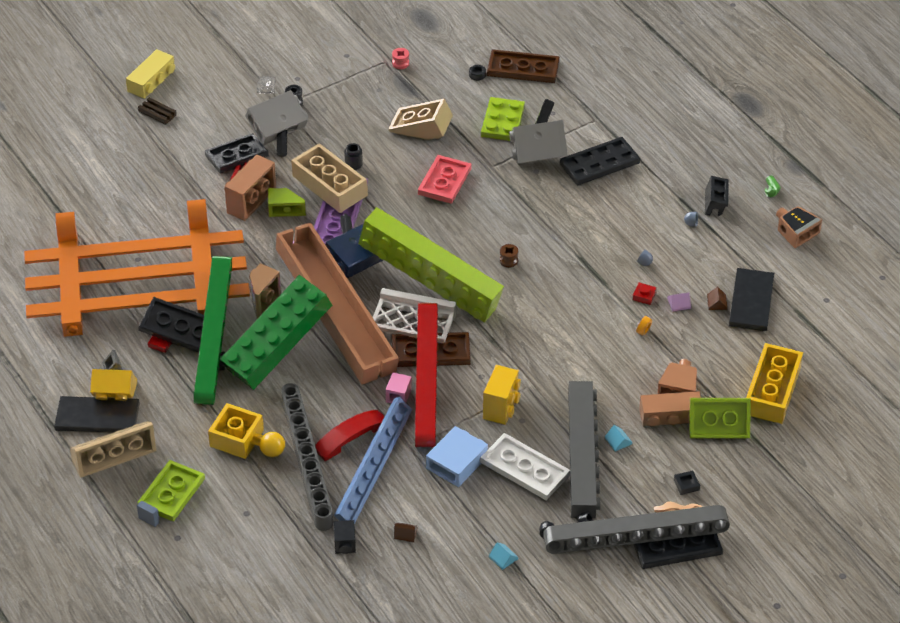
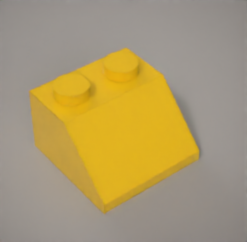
(113, 383)

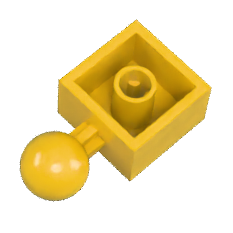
(239, 430)

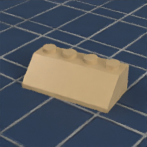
(113, 449)

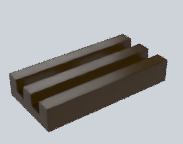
(159, 108)

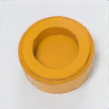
(644, 325)

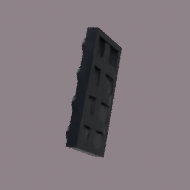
(599, 161)

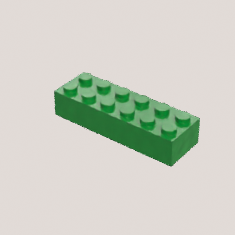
(276, 332)

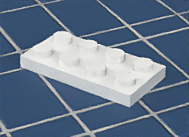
(525, 466)

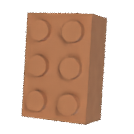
(250, 187)

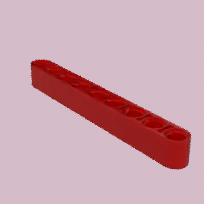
(426, 375)

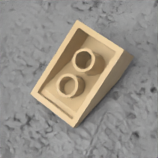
(422, 120)

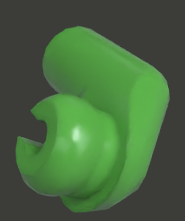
(773, 185)

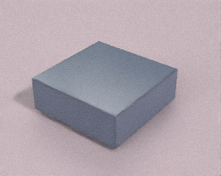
(148, 513)

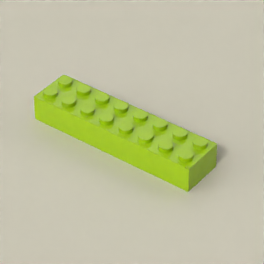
(430, 264)

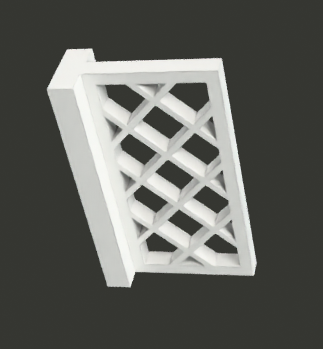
(408, 302)

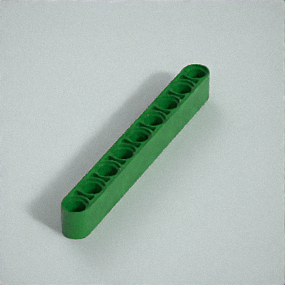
(213, 330)

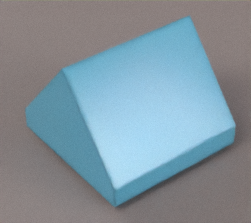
(617, 438)
(502, 555)

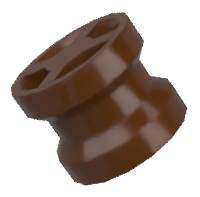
(509, 255)

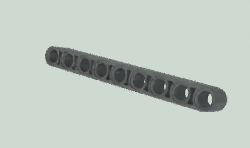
(307, 457)
(636, 529)

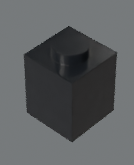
(344, 537)

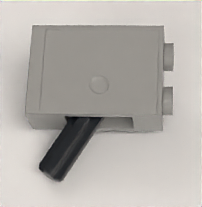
(277, 119)
(540, 139)

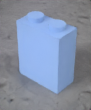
(456, 456)

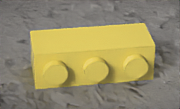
(150, 73)

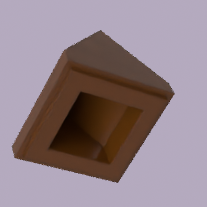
(717, 300)
(405, 532)

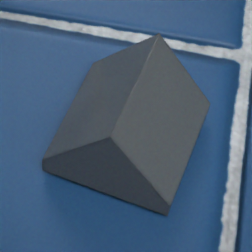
(112, 361)

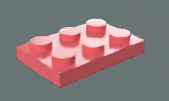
(444, 179)

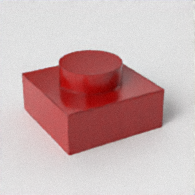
(644, 293)

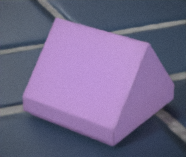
(679, 301)

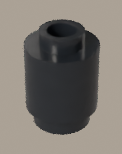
(353, 156)

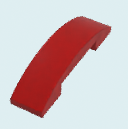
(347, 431)

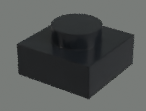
(687, 482)

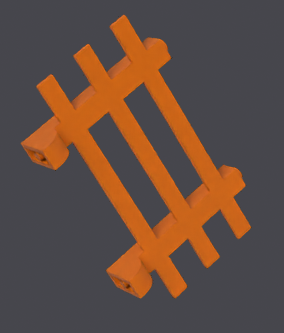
(71, 279)

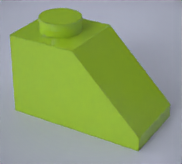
(285, 203)

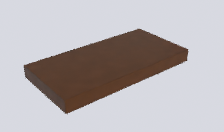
(523, 66)
(451, 352)

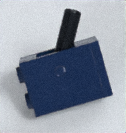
(347, 252)

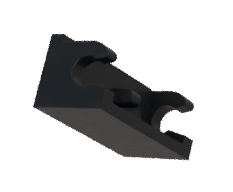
(716, 195)

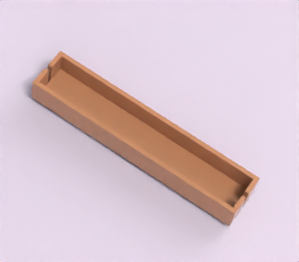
(348, 318)

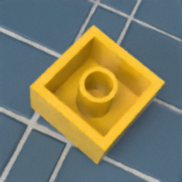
(501, 394)

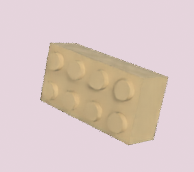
(329, 178)

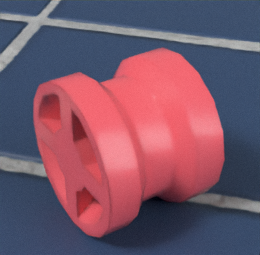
(400, 58)

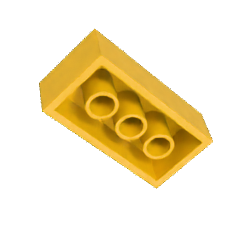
(774, 382)

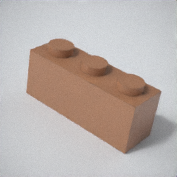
(666, 408)

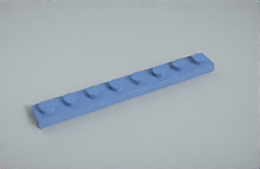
(373, 461)

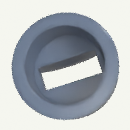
(691, 219)
(645, 258)

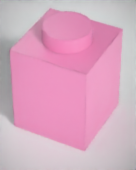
(398, 386)

